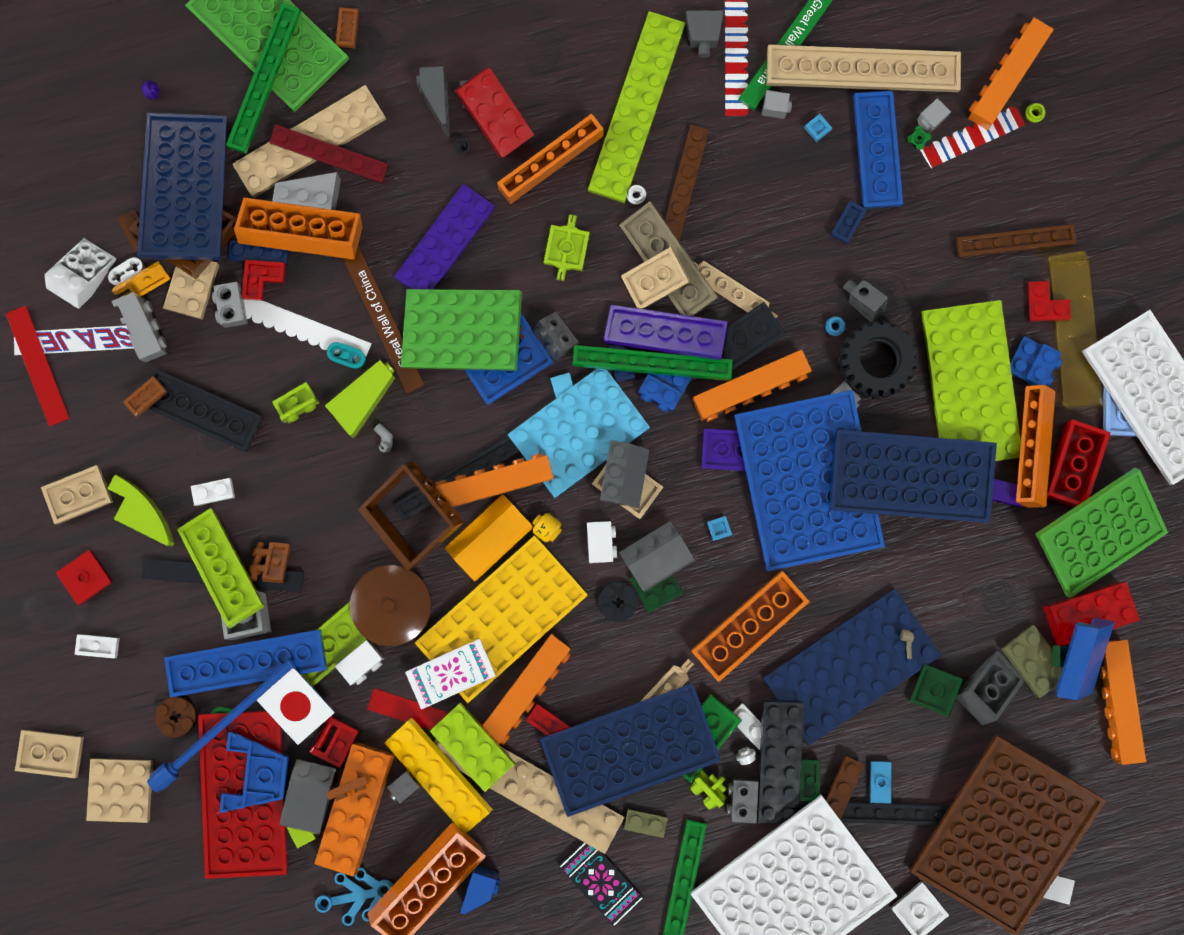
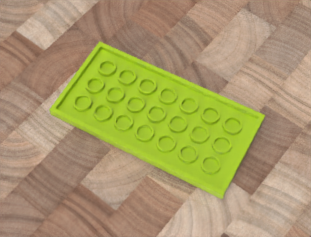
(972, 376)

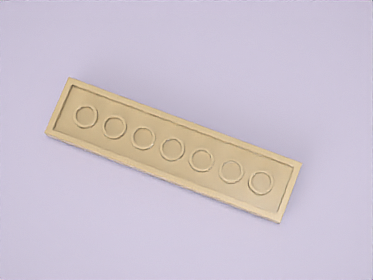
(332, 125)

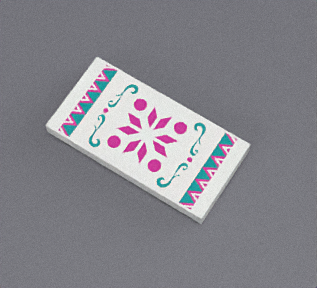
(450, 674)

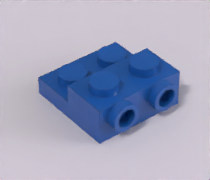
(1034, 362)
(663, 390)

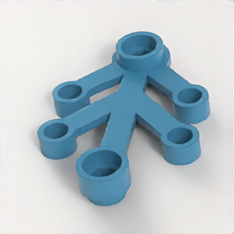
(359, 895)

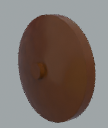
(390, 605)

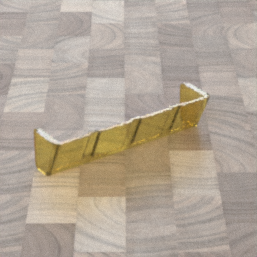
(1073, 281)

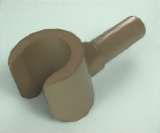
(908, 637)

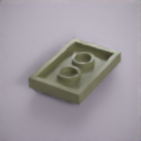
(1033, 661)

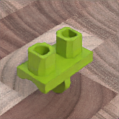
(712, 787)

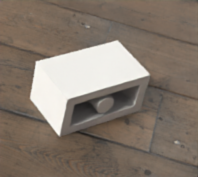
(600, 542)
(360, 662)

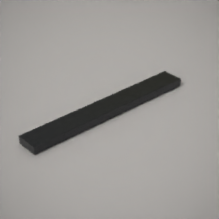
(485, 460)
(189, 573)
(891, 813)

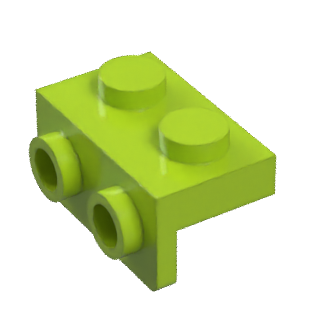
(295, 403)

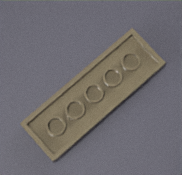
(650, 237)

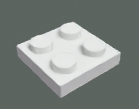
(919, 910)

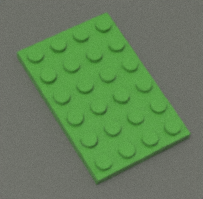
(461, 329)
(1102, 532)

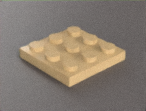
(119, 790)

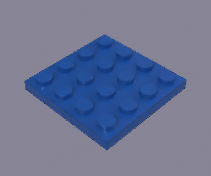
(531, 361)

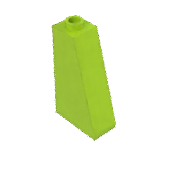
(361, 397)

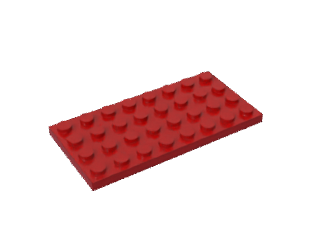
(244, 839)

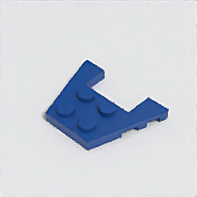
(263, 777)

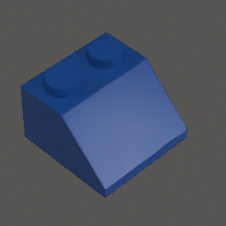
(480, 889)

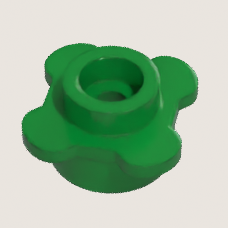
(914, 137)

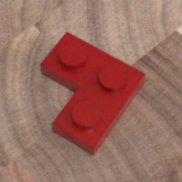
(256, 275)
(1043, 308)

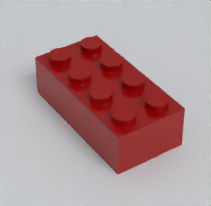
(494, 112)
(1076, 463)
(1107, 603)

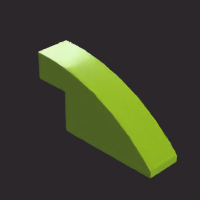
(140, 511)

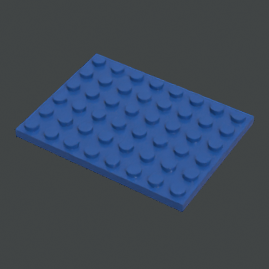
(789, 481)

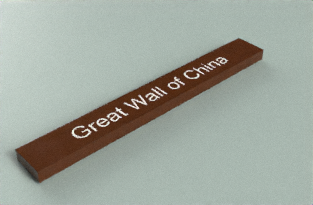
(382, 319)

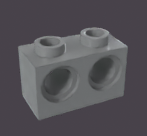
(234, 303)

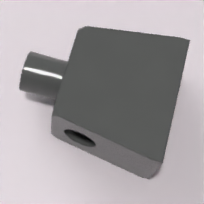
(703, 30)
(866, 299)

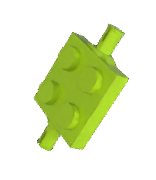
(566, 248)

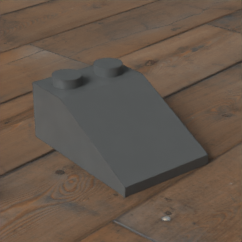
(433, 86)
(990, 688)
(307, 797)

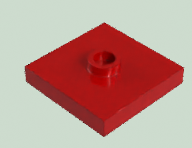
(84, 577)

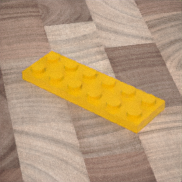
(438, 776)

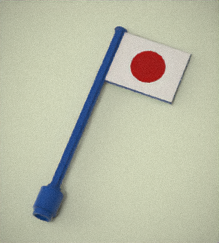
(284, 696)

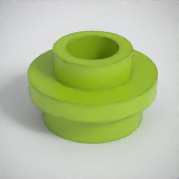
(1039, 109)

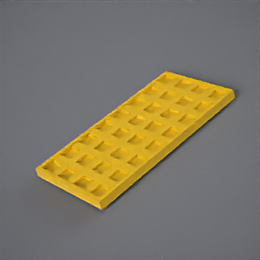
(507, 610)

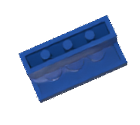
(1084, 659)

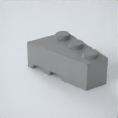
(312, 191)
(141, 326)

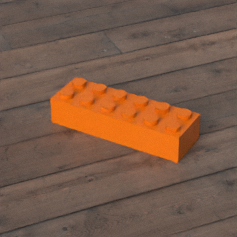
(298, 228)
(749, 626)
(354, 815)
(427, 883)

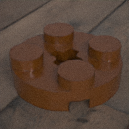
(164, 716)

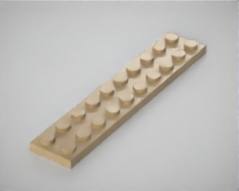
(863, 68)
(538, 793)

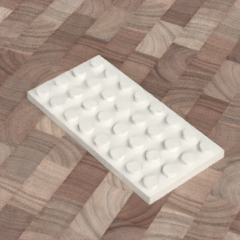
(1148, 387)

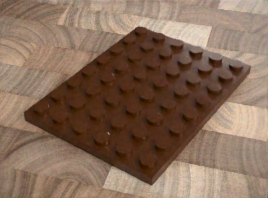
(1007, 835)

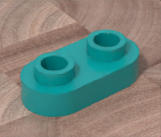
(346, 356)

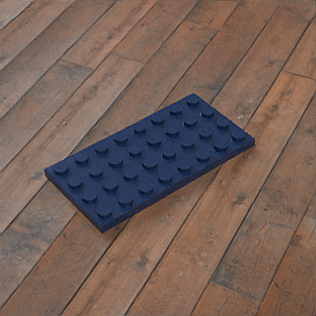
(183, 187)
(912, 476)
(852, 665)
(630, 749)

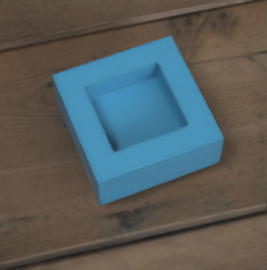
(818, 128)
(719, 528)

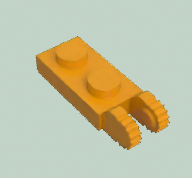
(144, 280)

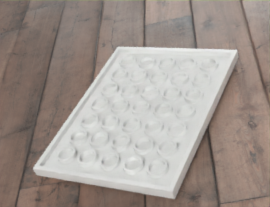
(797, 881)

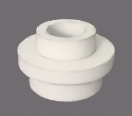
(636, 189)
(746, 756)

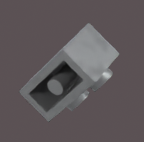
(555, 336)
(743, 800)

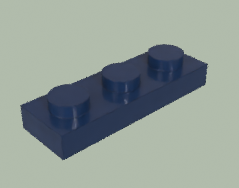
(243, 252)

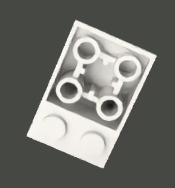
(79, 273)

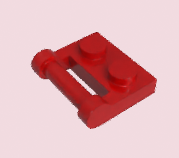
(339, 745)

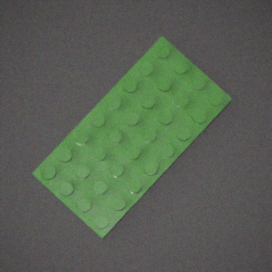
(245, 29)

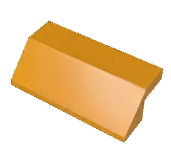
(488, 537)

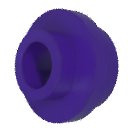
(150, 90)

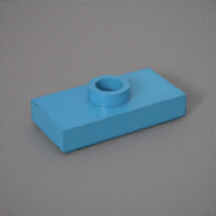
(880, 782)

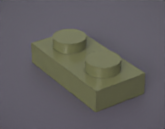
(645, 823)

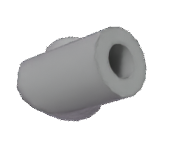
(386, 438)

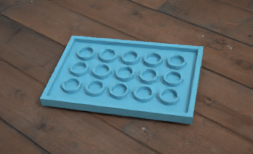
(579, 428)

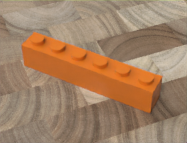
(1010, 74)
(550, 159)
(751, 385)
(1035, 446)
(497, 481)
(525, 689)
(1121, 704)

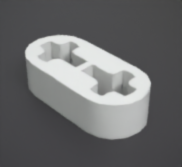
(123, 269)

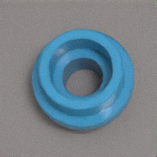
(837, 320)

